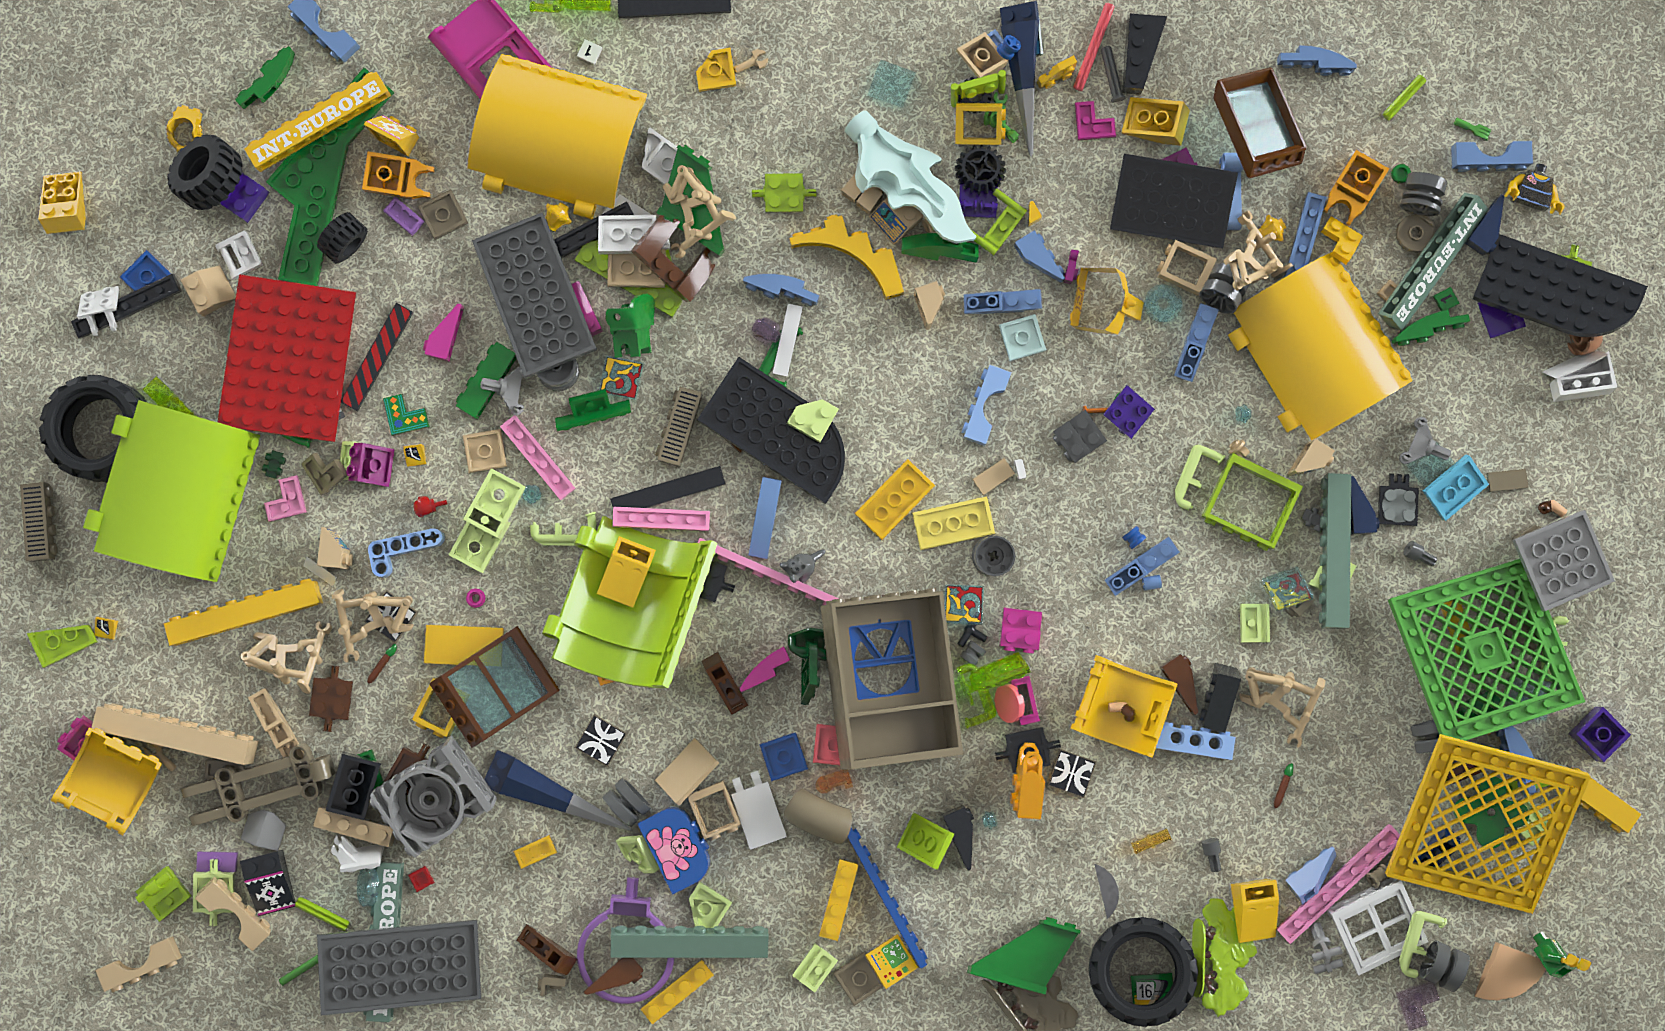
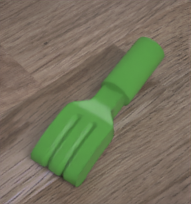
(1478, 130)

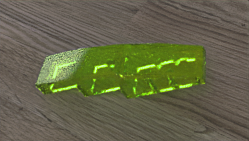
(165, 396)

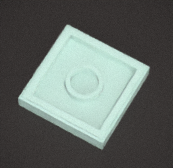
(1022, 337)

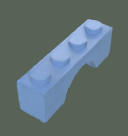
(340, 42)
(1468, 156)

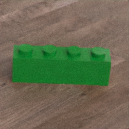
(494, 367)

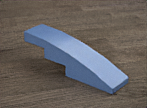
(765, 517)

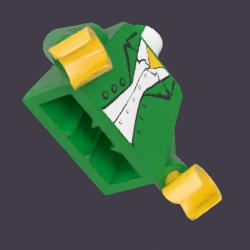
(1555, 959)

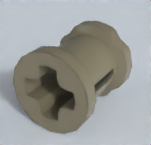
(1377, 876)

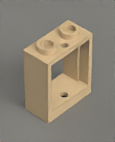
(1163, 265)
(730, 827)

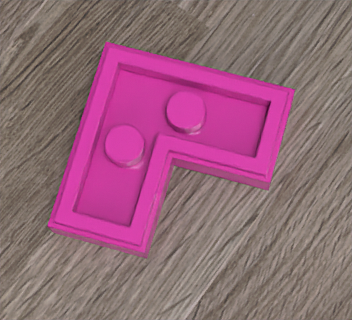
(1088, 126)

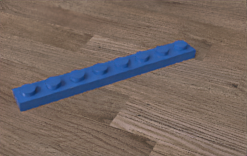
(890, 903)

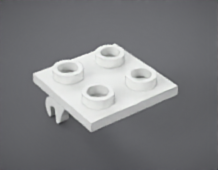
(97, 302)
(356, 858)

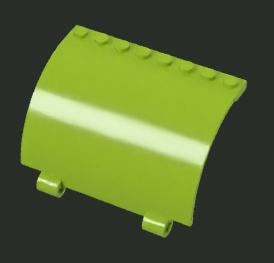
(173, 491)
(624, 642)

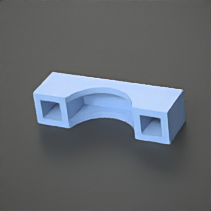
(978, 427)

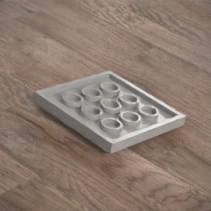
(1563, 560)

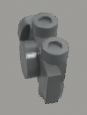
(1312, 518)

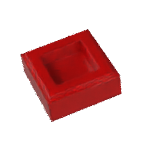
(421, 878)

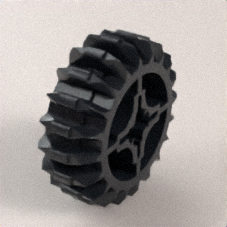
(966, 162)

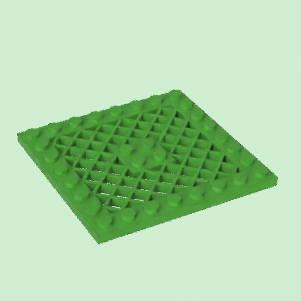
(1485, 652)

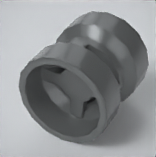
(972, 653)

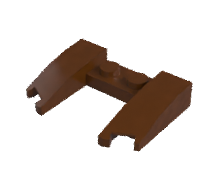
(648, 249)

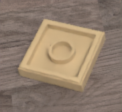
(484, 451)

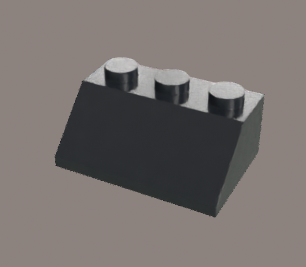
(352, 786)

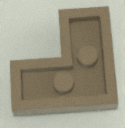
(324, 476)

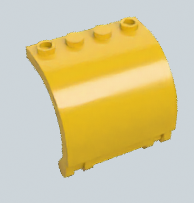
(1143, 692)
(108, 780)

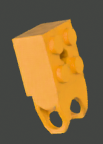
(401, 178)
(1351, 190)
(1028, 784)

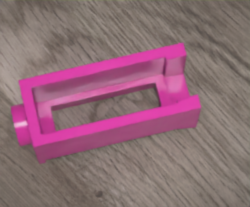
(1032, 718)

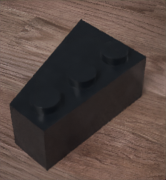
(1220, 697)

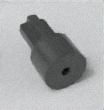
(1416, 552)
(1212, 848)

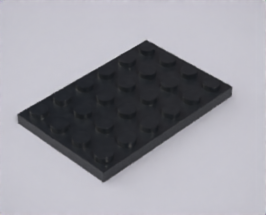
(1173, 200)

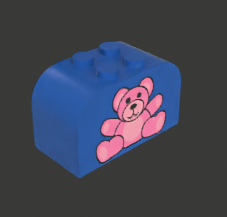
(676, 847)

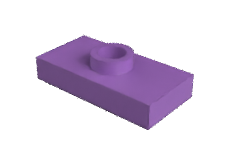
(403, 216)
(226, 861)

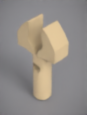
(752, 62)
(159, 754)

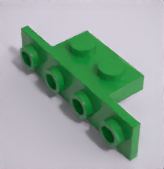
(591, 408)

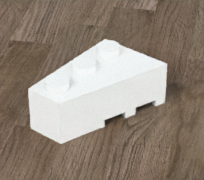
(1585, 382)

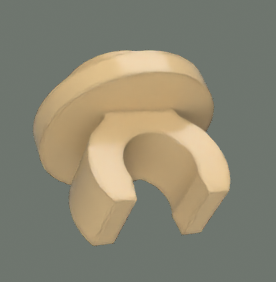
(1238, 448)

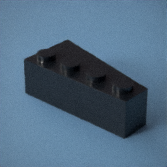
(1141, 43)

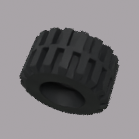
(342, 237)

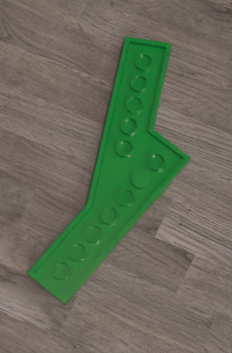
(312, 183)

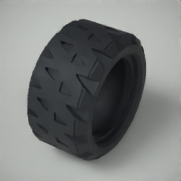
(61, 413)
(1185, 972)

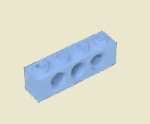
(1223, 750)

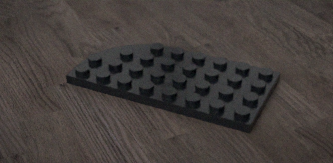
(1557, 290)
(753, 416)

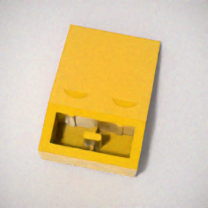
(62, 203)
(626, 571)
(1255, 909)

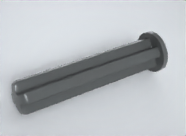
(1112, 74)

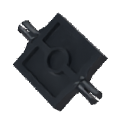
(715, 582)
(1016, 740)

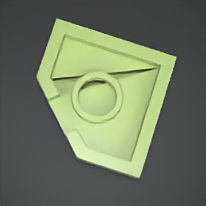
(813, 418)
(638, 852)
(707, 906)

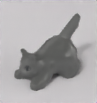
(801, 566)

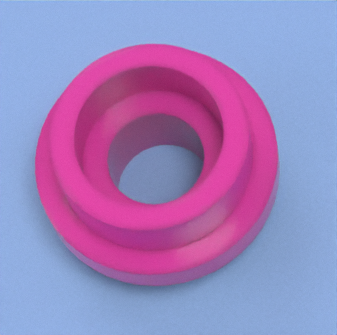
(469, 598)

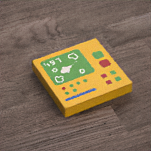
(891, 961)

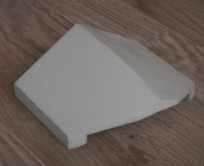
(264, 830)

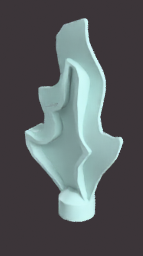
(906, 177)

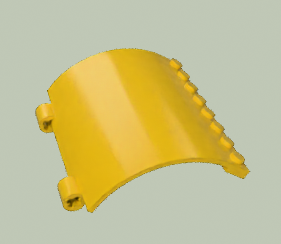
(553, 133)
(1319, 347)

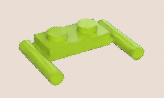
(977, 86)
(1003, 226)

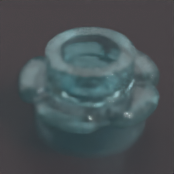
(1245, 413)
(526, 494)
(989, 820)

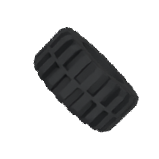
(205, 172)

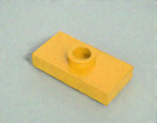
(535, 851)

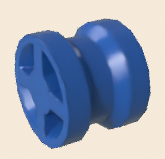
(1008, 47)
(1134, 537)

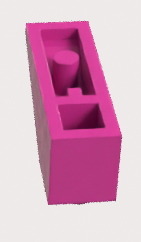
(590, 317)
(443, 338)

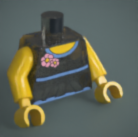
(1535, 190)

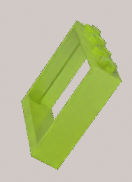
(1267, 475)

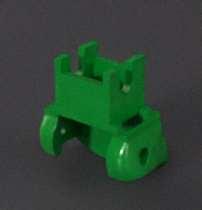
(633, 327)

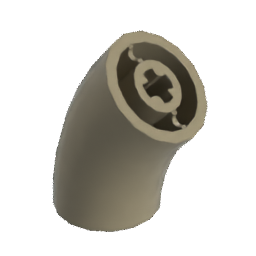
(819, 817)

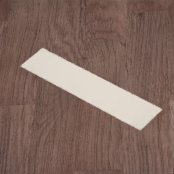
(787, 340)

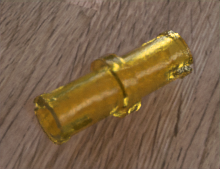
(1151, 841)

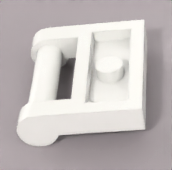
(244, 252)

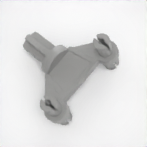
(508, 389)
(1423, 444)
(1321, 942)

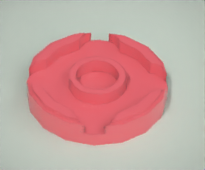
(1009, 703)

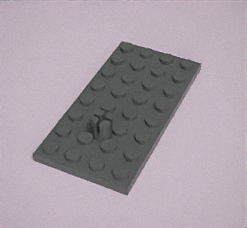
(534, 295)
(398, 967)

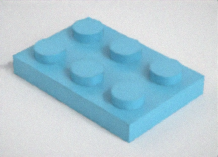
(1455, 487)

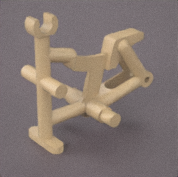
(699, 196)
(1273, 267)
(371, 602)
(277, 665)
(1285, 685)

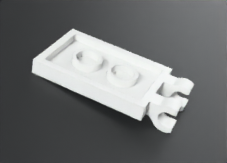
(622, 232)
(757, 812)

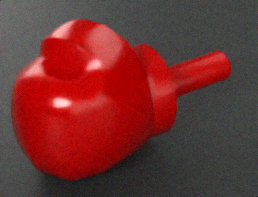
(424, 506)

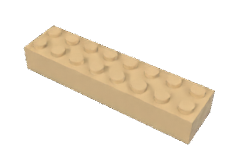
(175, 734)

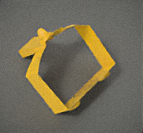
(1131, 307)

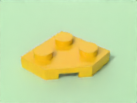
(716, 71)
(1060, 71)

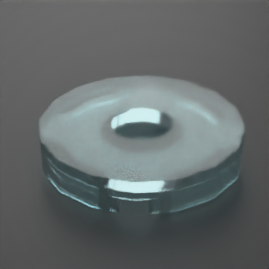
(1174, 303)
(366, 887)

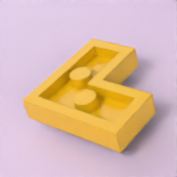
(1346, 239)

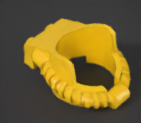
(180, 116)

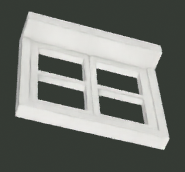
(1367, 900)

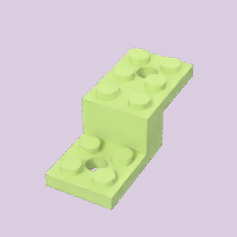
(487, 520)

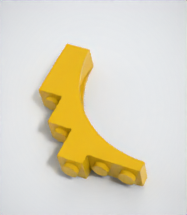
(835, 236)

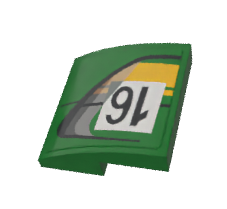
(1150, 987)

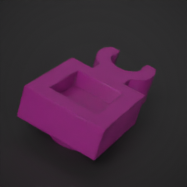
(1071, 272)

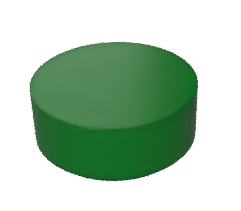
(1400, 172)

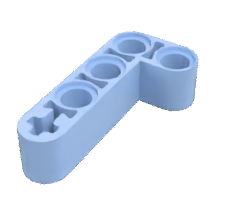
(1231, 162)
(407, 547)

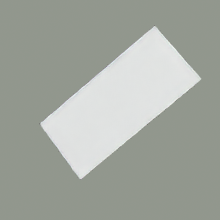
(319, 571)

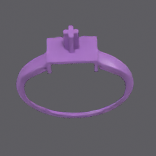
(631, 906)

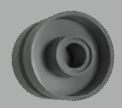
(1219, 290)
(1447, 968)

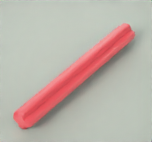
(1093, 47)

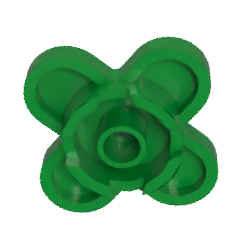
(1491, 827)

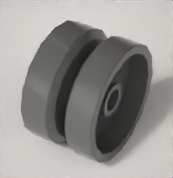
(560, 378)
(1429, 731)
(623, 805)

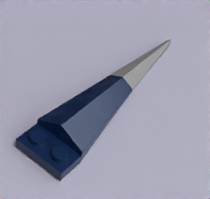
(1023, 24)
(520, 781)

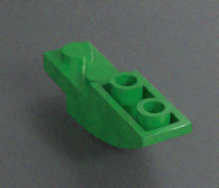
(274, 74)
(933, 246)
(1424, 327)

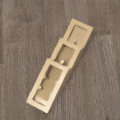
(274, 722)

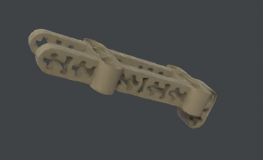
(319, 768)

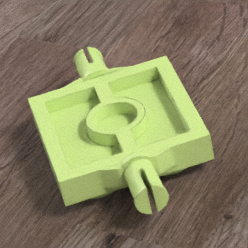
(200, 879)

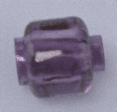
(766, 331)

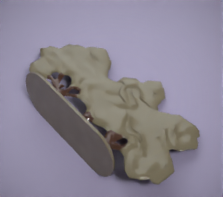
(1038, 1007)

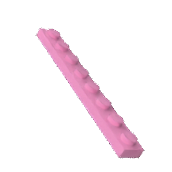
(776, 577)
(1339, 884)

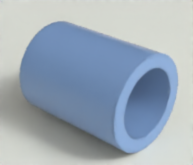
(1152, 582)

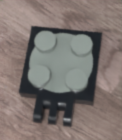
(1398, 502)

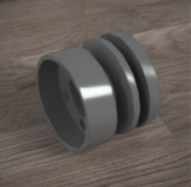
(1423, 193)
(1003, 550)

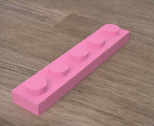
(537, 457)
(661, 519)

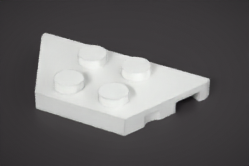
(658, 156)

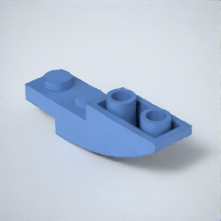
(1325, 60)
(773, 285)
(1002, 302)
(1196, 342)
(1142, 566)
(1514, 743)

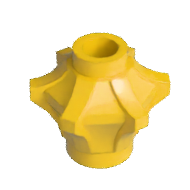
(557, 216)
(1273, 225)

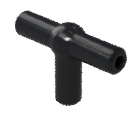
(968, 631)

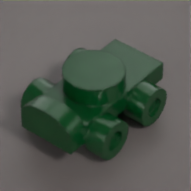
(273, 468)

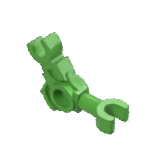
(1011, 134)

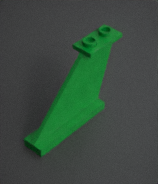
(701, 214)
(1030, 958)

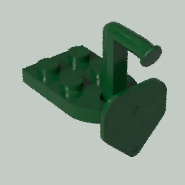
(810, 647)

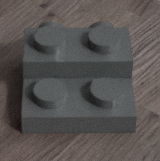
(1079, 436)

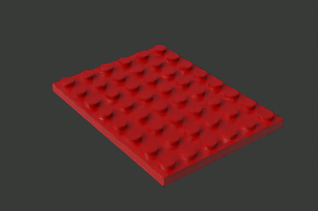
(286, 358)

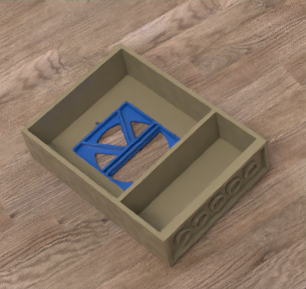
(919, 717)

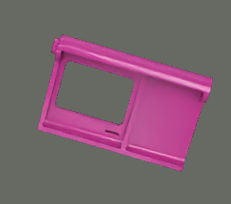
(477, 37)

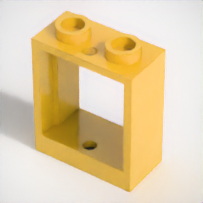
(959, 128)
(424, 724)

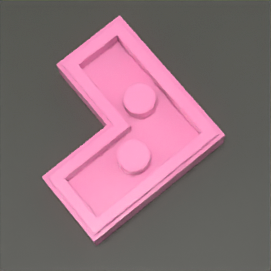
(291, 502)

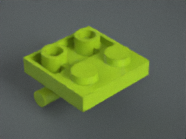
(163, 893)

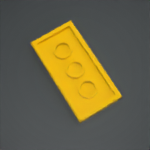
(894, 499)
(456, 643)

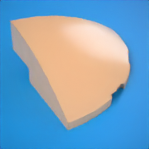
(1508, 973)

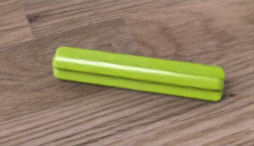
(1403, 98)
(322, 914)

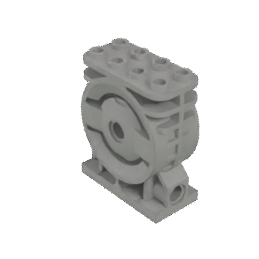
(418, 833)

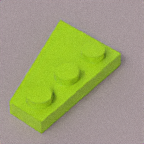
(59, 644)

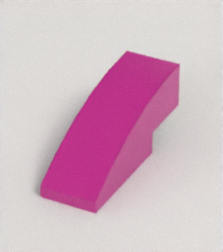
(765, 669)

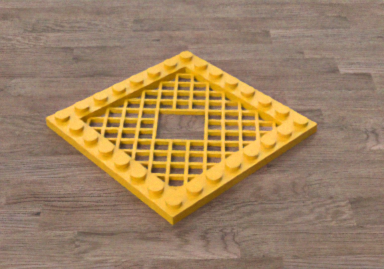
(1523, 895)

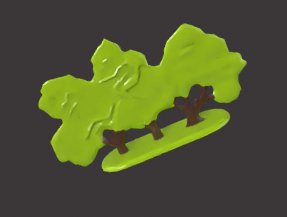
(1225, 954)

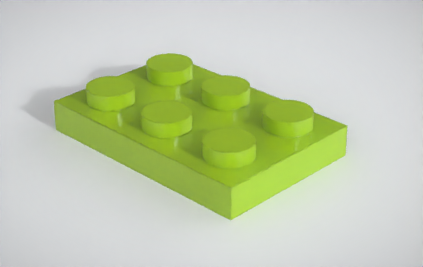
(925, 840)

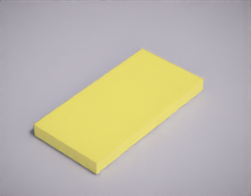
(953, 523)

